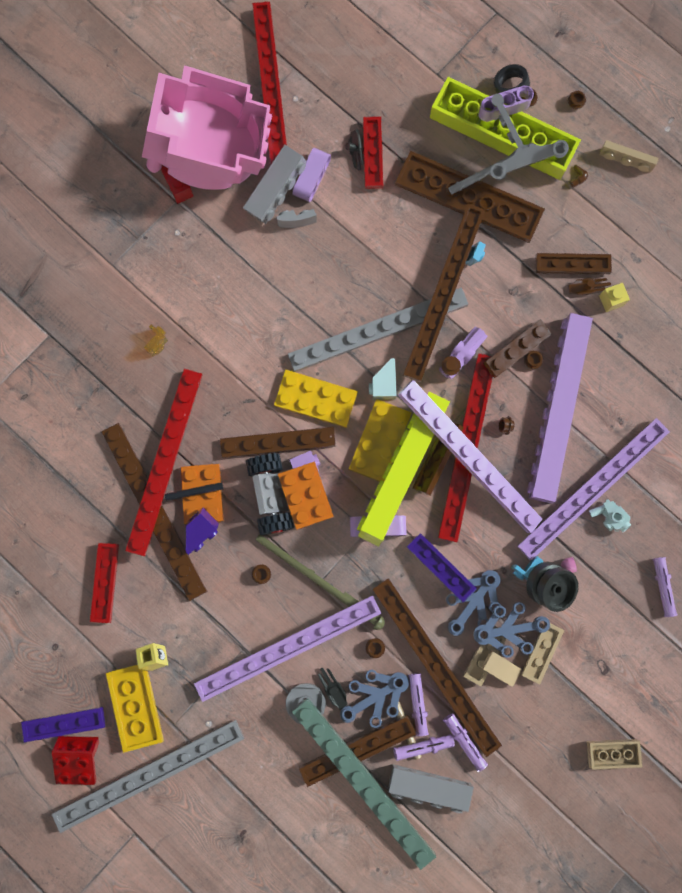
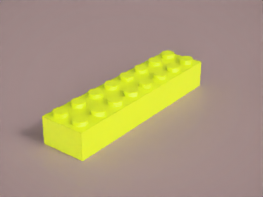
(459, 108)
(397, 477)

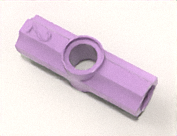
(466, 349)

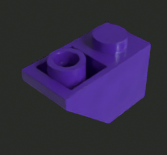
(198, 529)

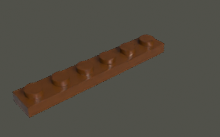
(277, 442)
(362, 747)

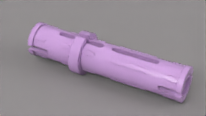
(664, 586)
(418, 705)
(460, 734)
(446, 742)

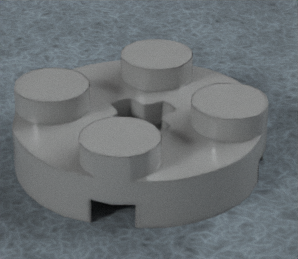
(302, 691)

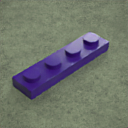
(442, 568)
(63, 724)

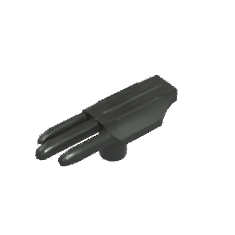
(355, 149)
(333, 690)

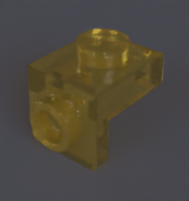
(157, 343)

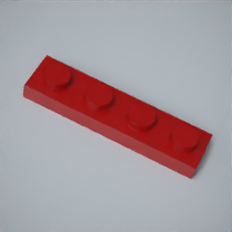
(373, 152)
(104, 583)

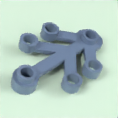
(476, 599)
(508, 630)
(377, 695)

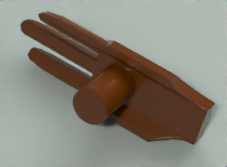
(587, 286)

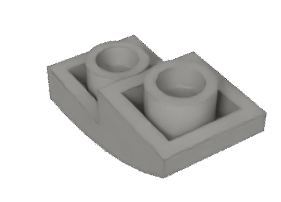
(288, 219)

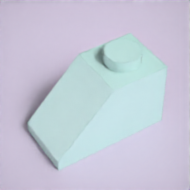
(384, 382)

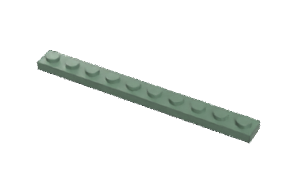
(364, 783)

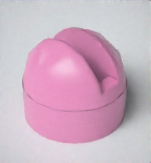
(569, 564)

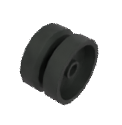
(552, 586)

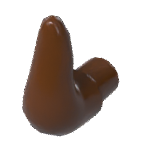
(581, 178)

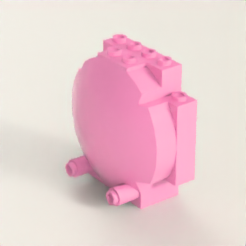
(206, 130)

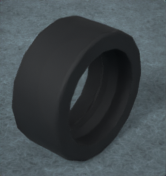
(508, 72)

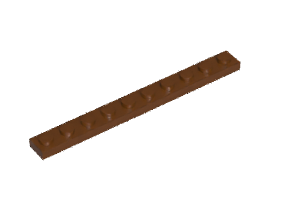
(444, 293)
(164, 529)
(437, 668)

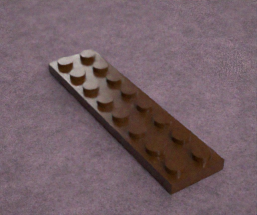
(501, 208)

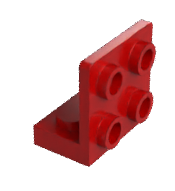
(75, 760)

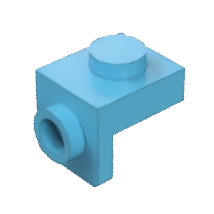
(476, 253)
(523, 574)

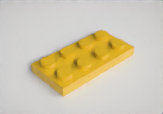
(315, 398)
(379, 440)
(134, 708)

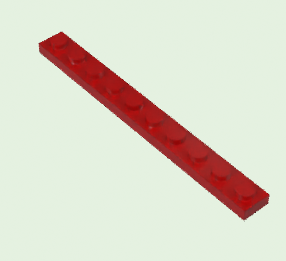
(269, 76)
(472, 428)
(164, 463)

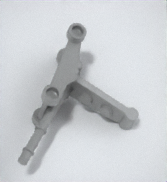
(521, 157)

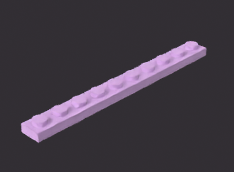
(470, 456)
(593, 489)
(287, 648)

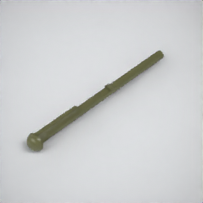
(345, 598)

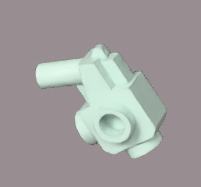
(616, 516)

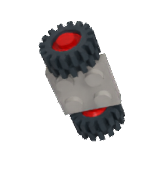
(269, 494)

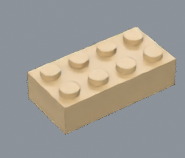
(614, 754)

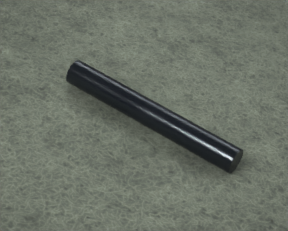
(194, 491)

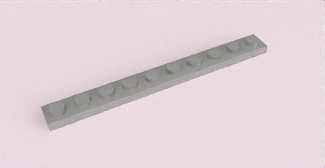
(368, 333)
(147, 776)

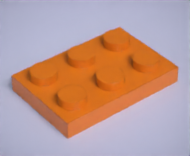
(200, 476)
(305, 495)

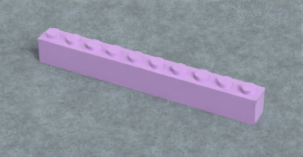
(560, 408)

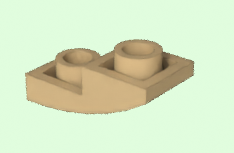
(501, 668)

